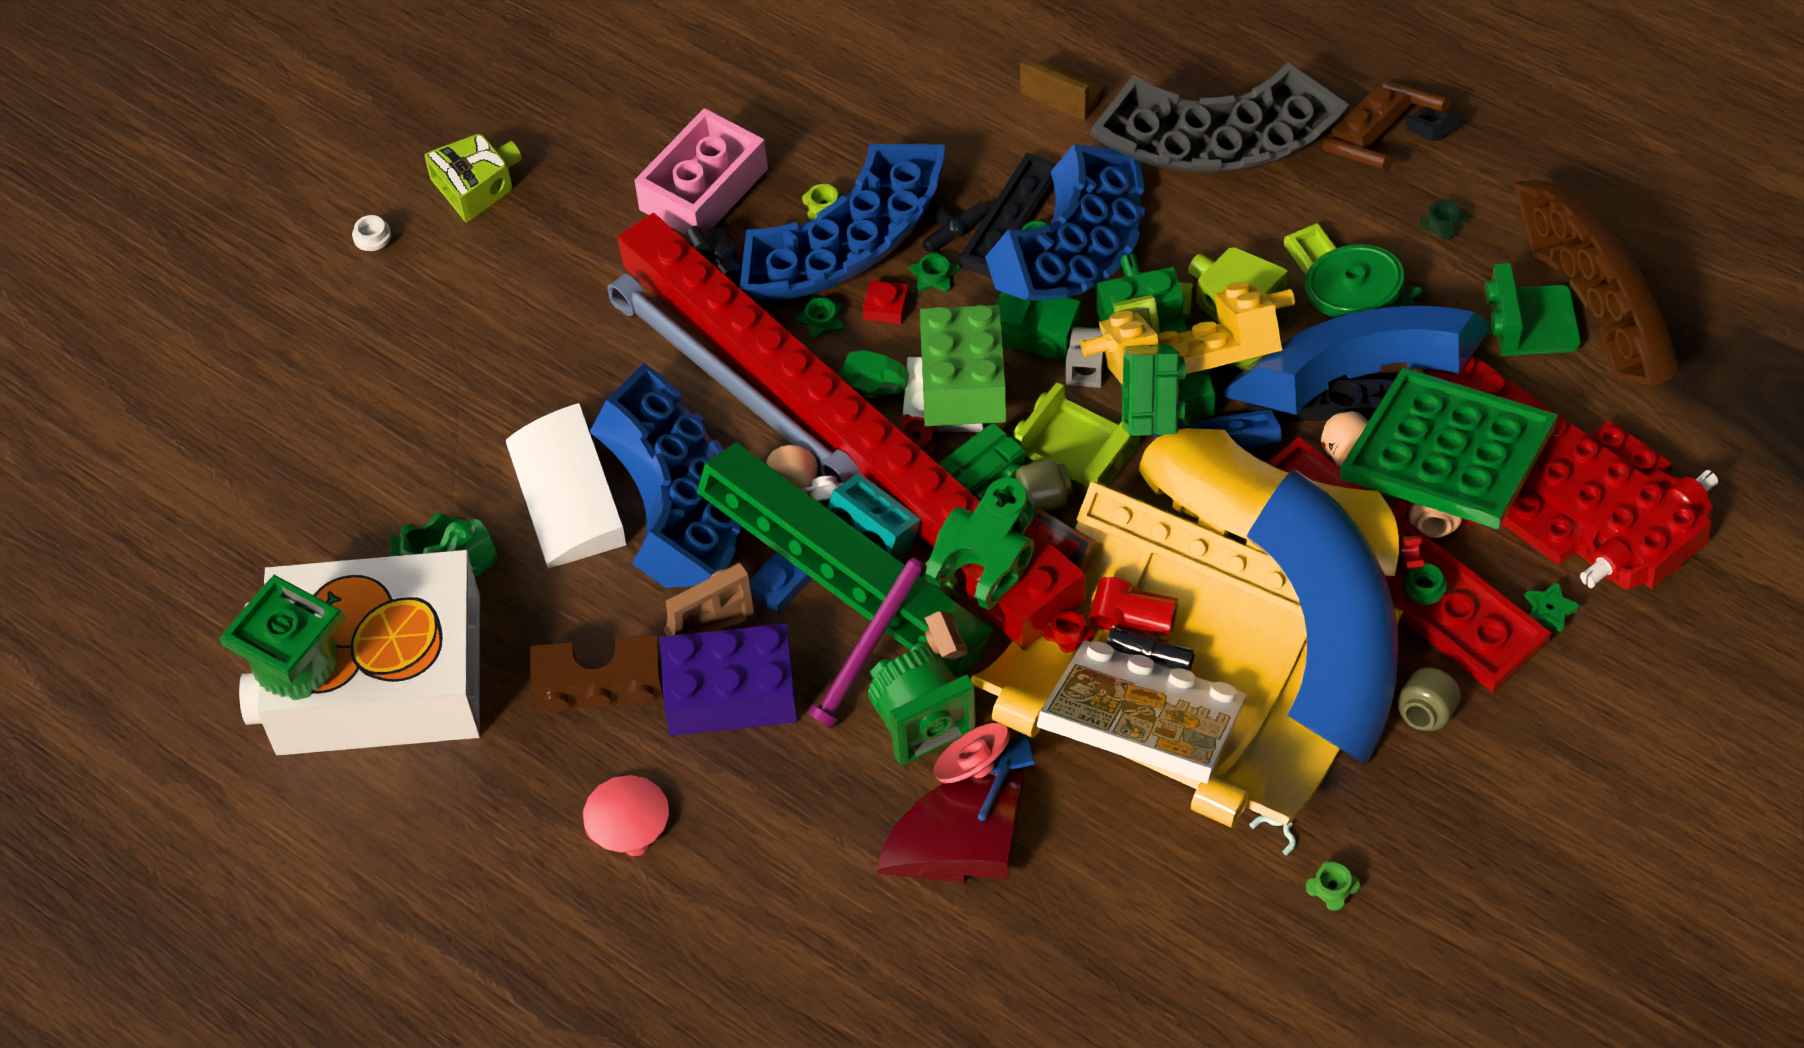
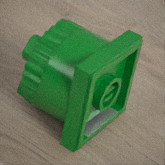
(286, 639)
(921, 702)

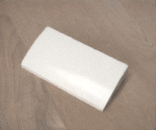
(565, 487)

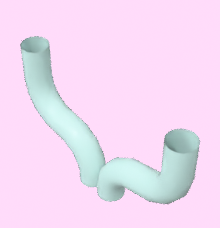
(1286, 829)

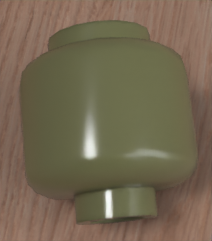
(1045, 484)
(1429, 699)

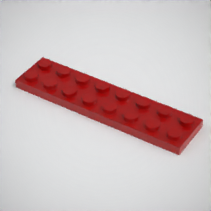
(1471, 620)

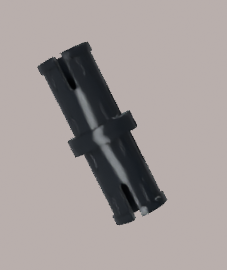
(1151, 646)

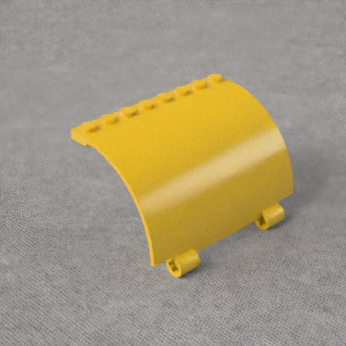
(1244, 631)

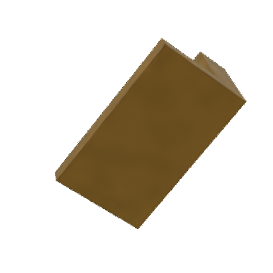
(1059, 88)

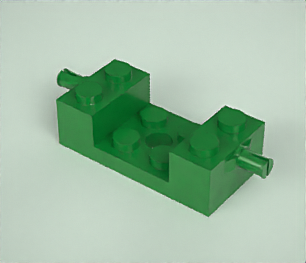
(1169, 300)

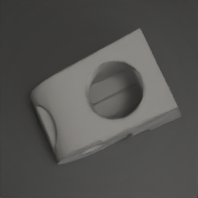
(1076, 359)

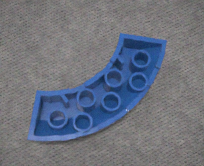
(1089, 234)
(1356, 347)
(666, 457)

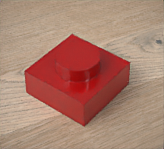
(885, 302)

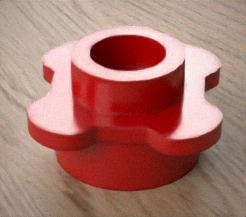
(910, 424)
(1069, 631)

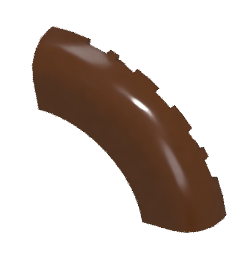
(1604, 276)

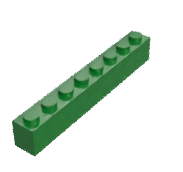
(830, 549)

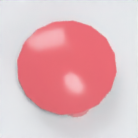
(626, 814)

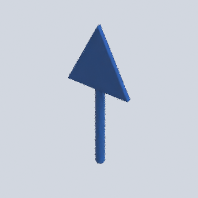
(1015, 755)

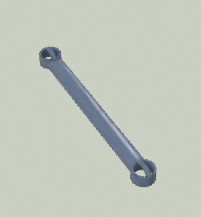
(631, 299)

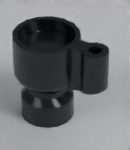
(717, 249)

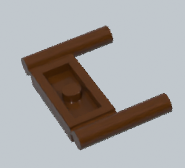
(1373, 117)

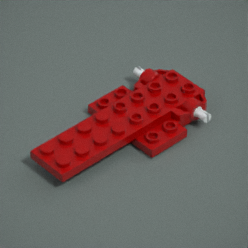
(1601, 497)

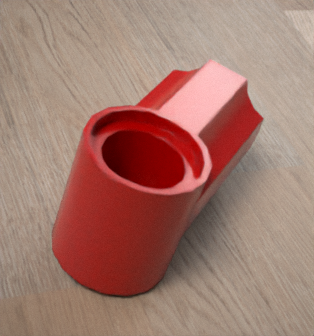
(1124, 606)

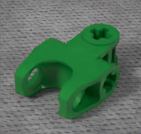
(988, 538)

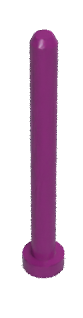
(866, 644)

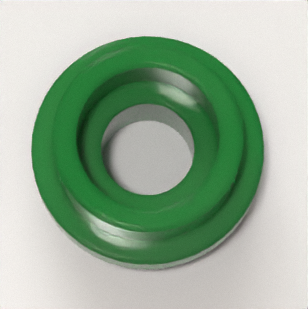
(1428, 575)

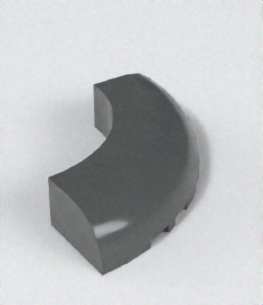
(1218, 131)

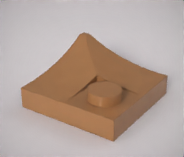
(712, 605)

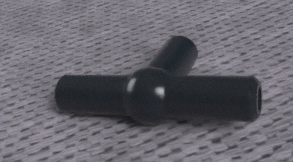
(952, 226)

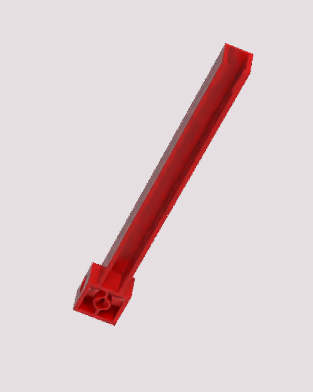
(838, 416)

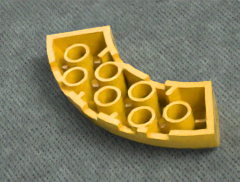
(1230, 487)

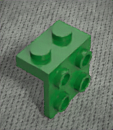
(1530, 317)

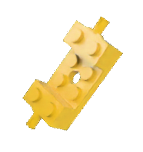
(1244, 331)

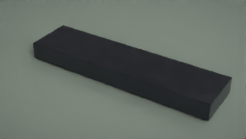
(1011, 210)

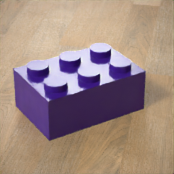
(727, 679)

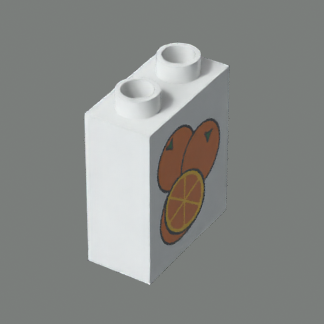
(402, 657)

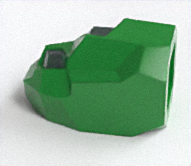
(874, 374)

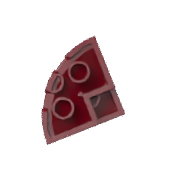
(947, 840)

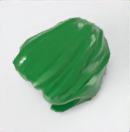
(447, 534)

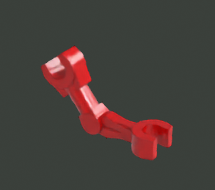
(1407, 544)

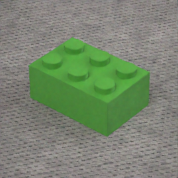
(962, 365)

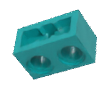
(875, 515)

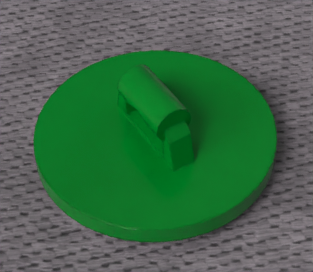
(1354, 280)

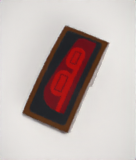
(1063, 536)

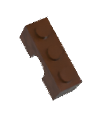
(629, 677)

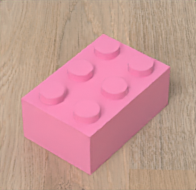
(701, 173)

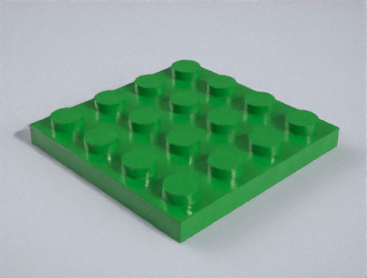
(1449, 448)

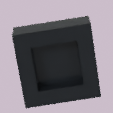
(1433, 124)

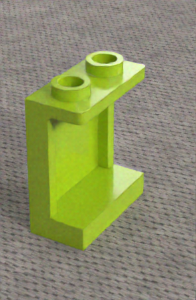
(1077, 438)

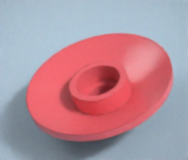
(972, 753)

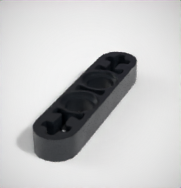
(1325, 407)

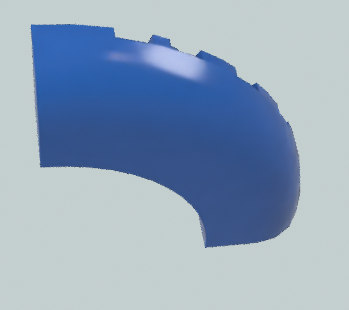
(850, 232)
(1345, 613)

